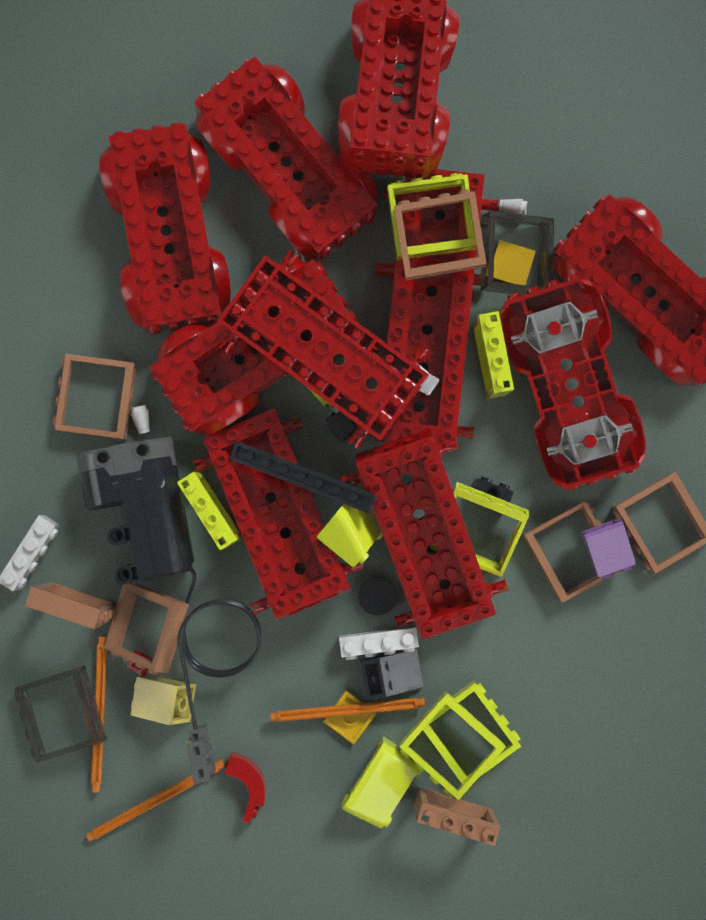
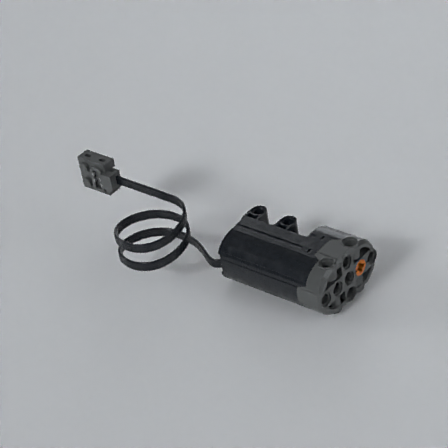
(144, 482)

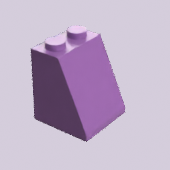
(608, 548)

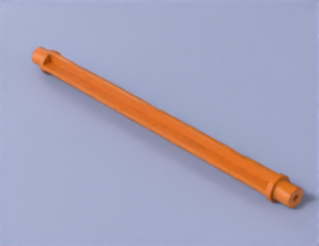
(100, 683)
(350, 709)
(146, 805)

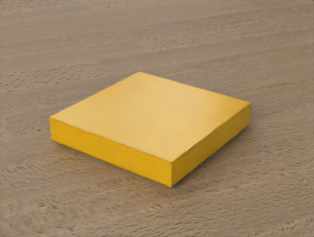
(512, 263)
(349, 726)

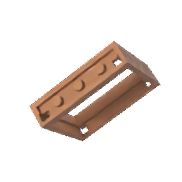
(448, 267)
(126, 399)
(689, 507)
(562, 595)
(70, 605)
(169, 635)
(456, 816)

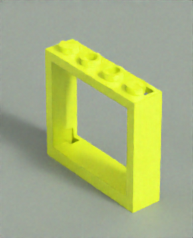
(435, 182)
(492, 355)
(502, 507)
(210, 510)
(491, 707)
(422, 765)

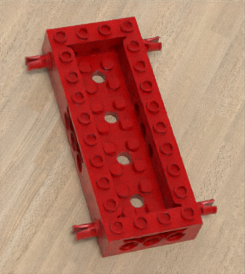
(312, 360)
(263, 521)
(407, 537)

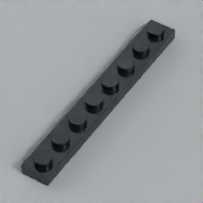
(304, 477)

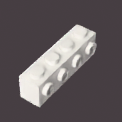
(28, 553)
(378, 641)

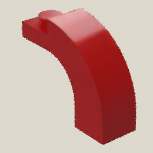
(248, 772)

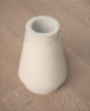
(514, 206)
(140, 418)

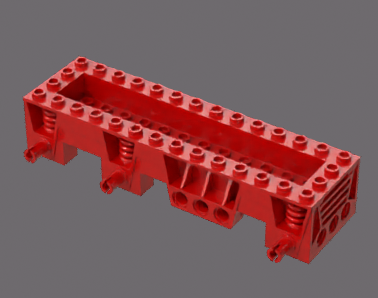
(445, 312)

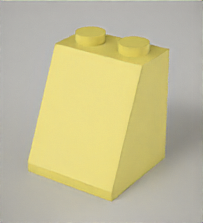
(161, 700)

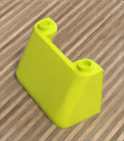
(351, 533)
(381, 785)

